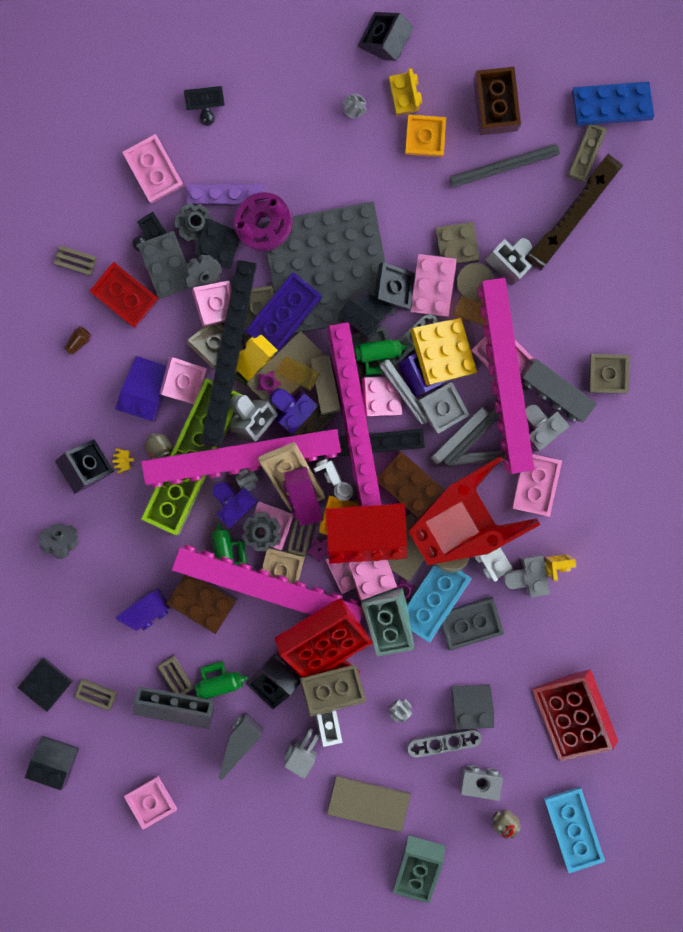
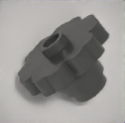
(182, 221)
(202, 271)
(58, 540)
(258, 541)

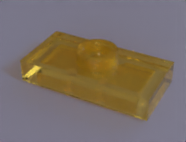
(469, 310)
(298, 373)

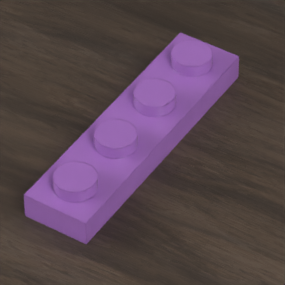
(221, 193)

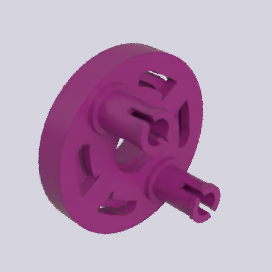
(247, 226)

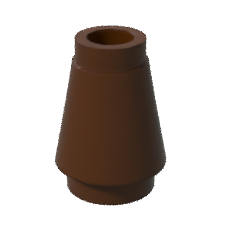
(77, 340)

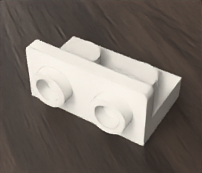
(332, 474)
(495, 564)

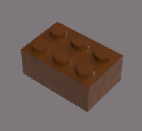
(497, 101)
(409, 484)
(202, 602)

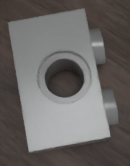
(489, 790)

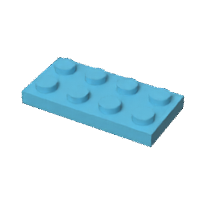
(435, 601)
(574, 829)

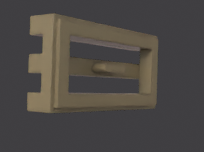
(59, 255)
(296, 551)
(168, 663)
(98, 687)

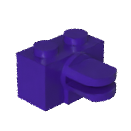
(293, 409)
(234, 504)

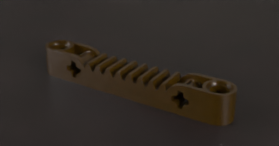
(605, 173)

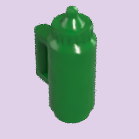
(377, 351)
(223, 546)
(219, 684)

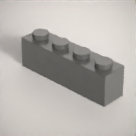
(556, 390)
(173, 707)

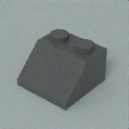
(472, 707)

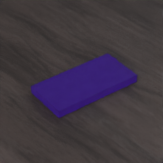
(285, 311)

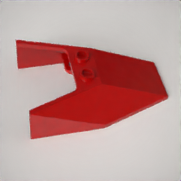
(461, 525)

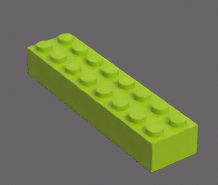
(173, 502)

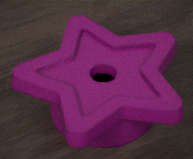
(268, 377)
(314, 549)
(408, 588)

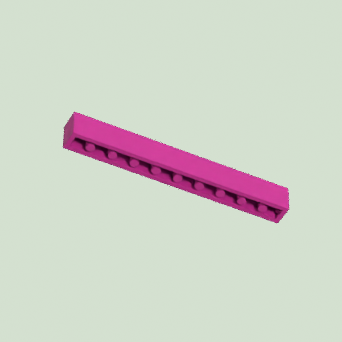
(506, 376)
(353, 415)
(235, 458)
(257, 583)

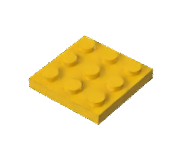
(443, 351)

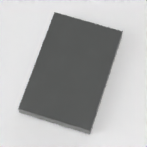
(472, 624)

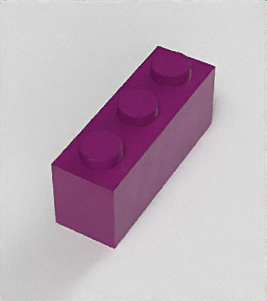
(302, 496)

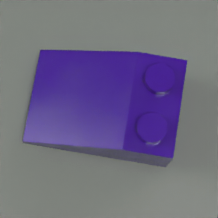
(414, 377)
(142, 389)
(144, 611)

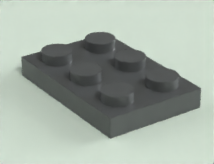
(164, 263)

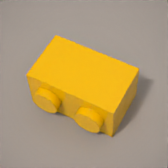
(255, 356)

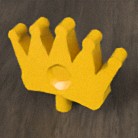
(124, 460)

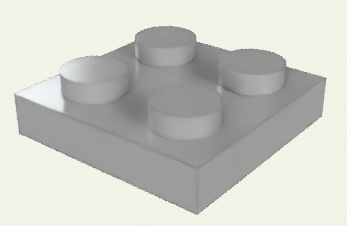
(443, 408)

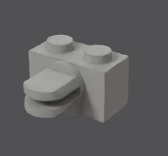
(510, 260)
(253, 417)
(544, 428)
(531, 576)
(301, 757)

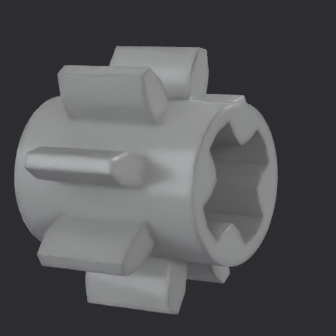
(354, 106)
(247, 479)
(400, 710)

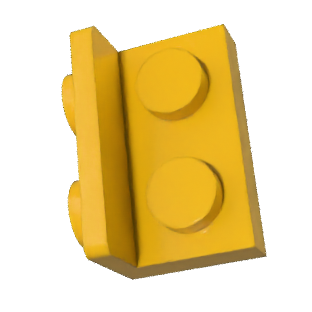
(404, 92)
(561, 562)

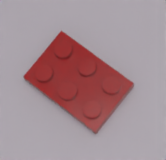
(124, 295)

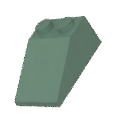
(389, 622)
(419, 869)

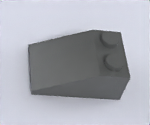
(243, 736)

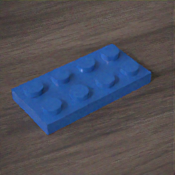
(613, 103)

